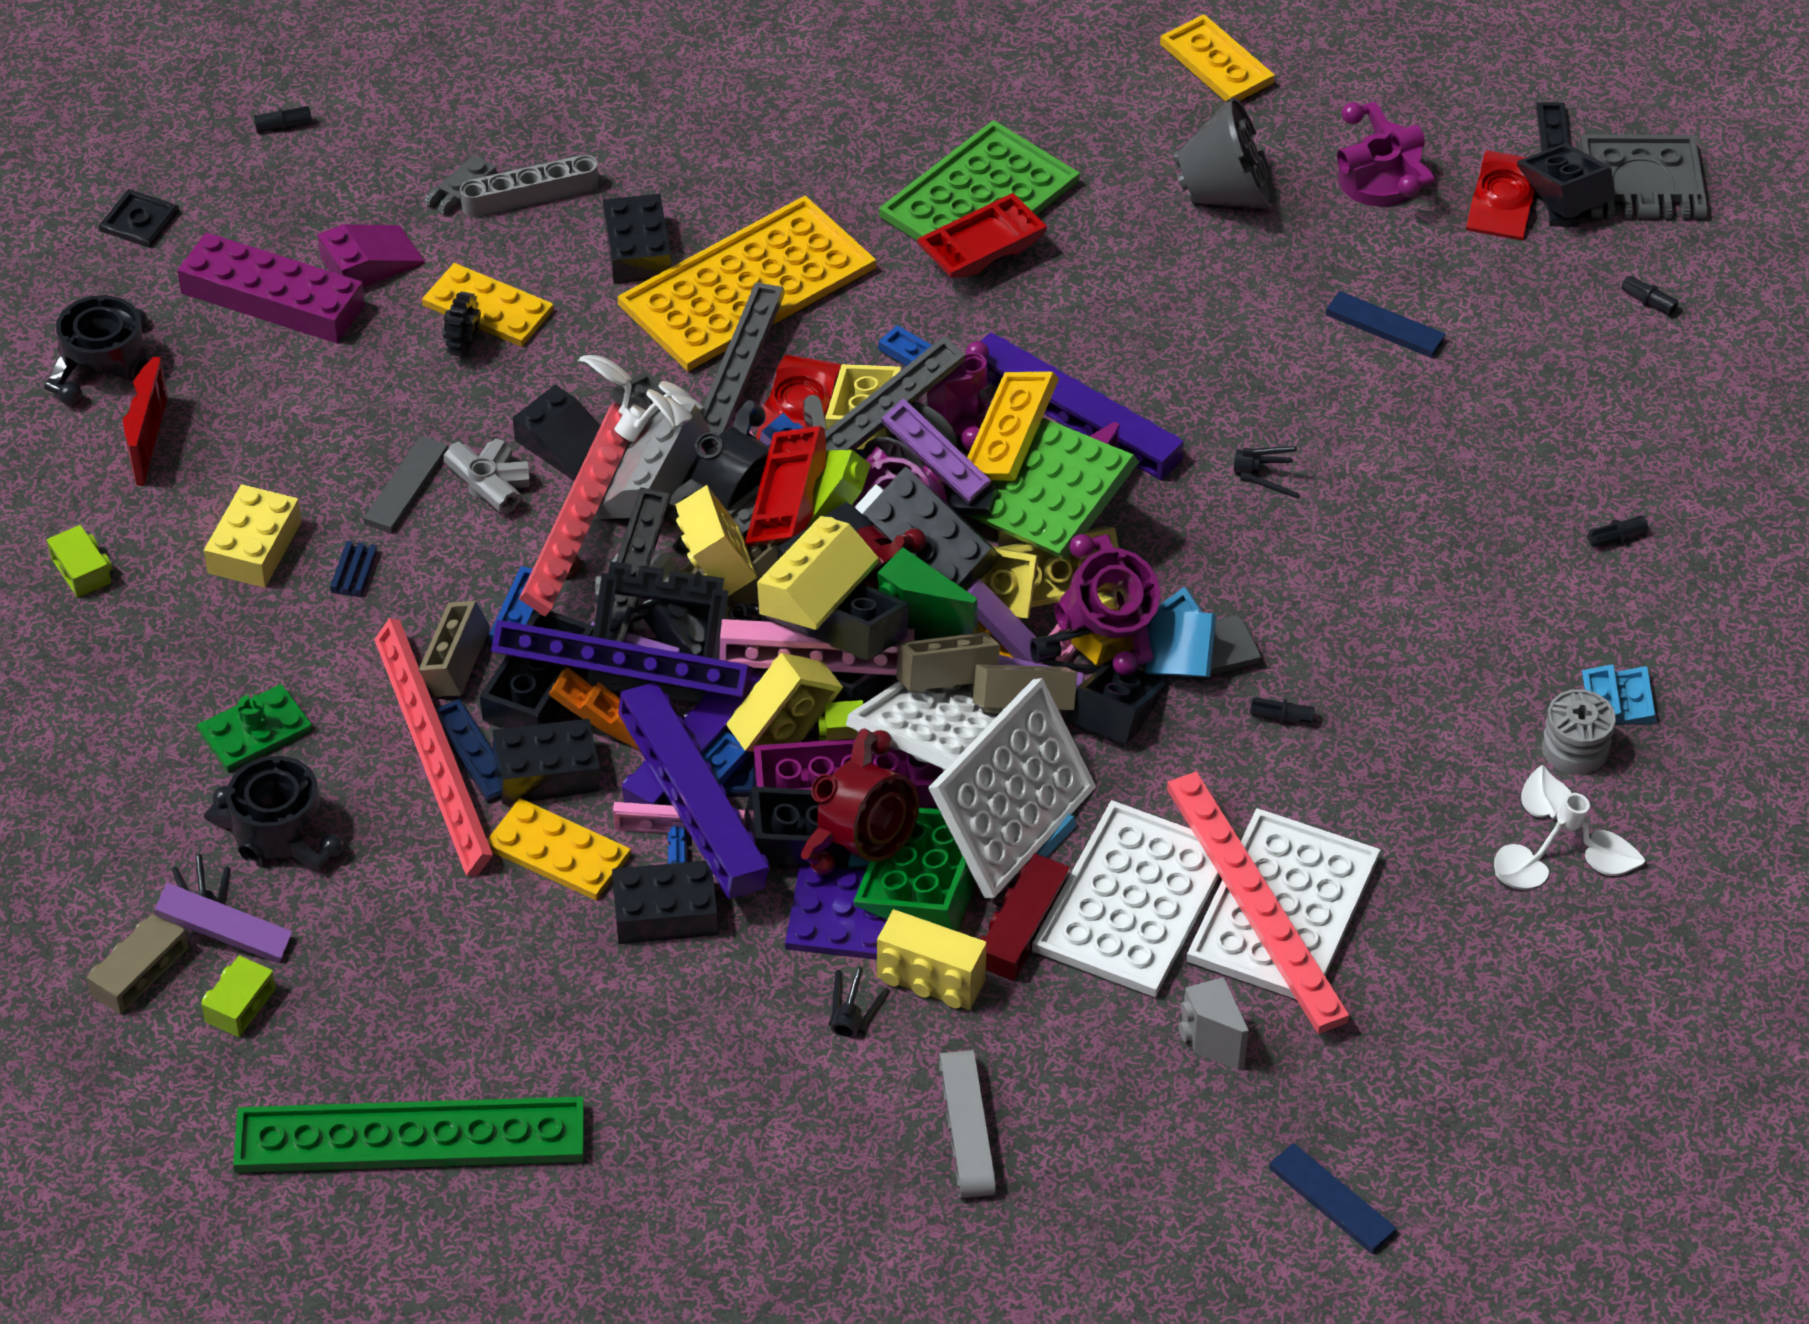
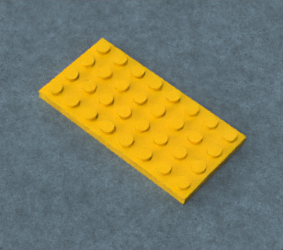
(701, 299)

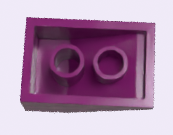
(367, 251)

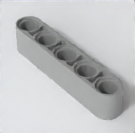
(529, 185)
(967, 1124)

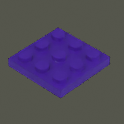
(827, 919)

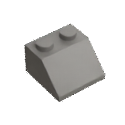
(1214, 1023)

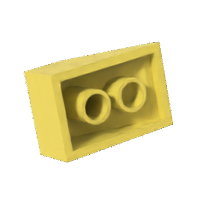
(1013, 580)

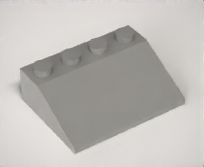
(654, 462)

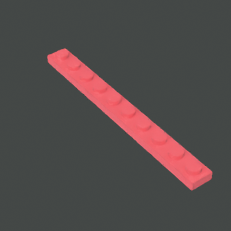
(575, 515)
(433, 748)
(1258, 903)

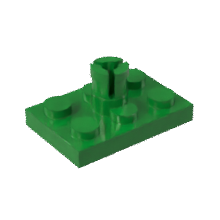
(254, 727)

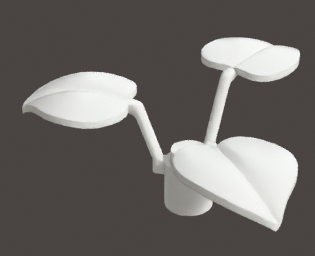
(635, 418)
(1547, 796)

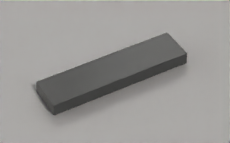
(405, 484)

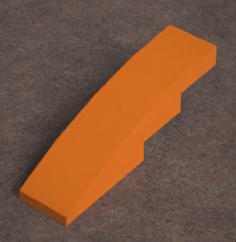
(591, 703)

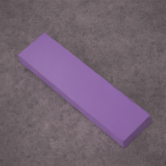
(936, 451)
(222, 923)

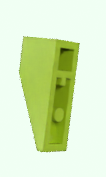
(839, 481)

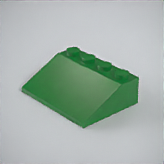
(935, 603)
(922, 878)

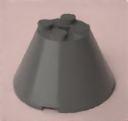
(1223, 162)

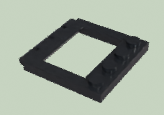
(651, 586)

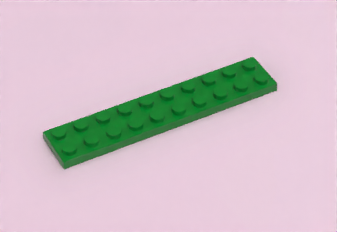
(409, 1134)

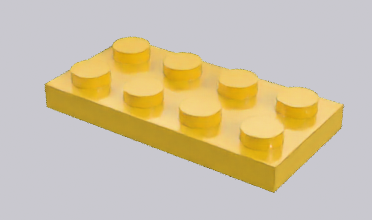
(1217, 59)
(504, 309)
(1012, 423)
(558, 849)

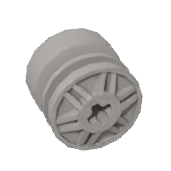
(1578, 731)

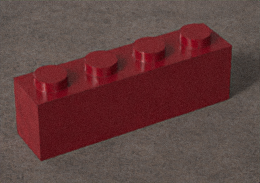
(1023, 915)

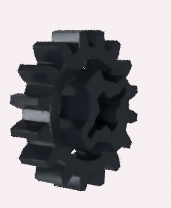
(461, 324)

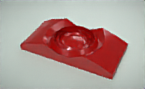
(1501, 198)
(983, 236)
(793, 382)
(145, 417)
(787, 486)

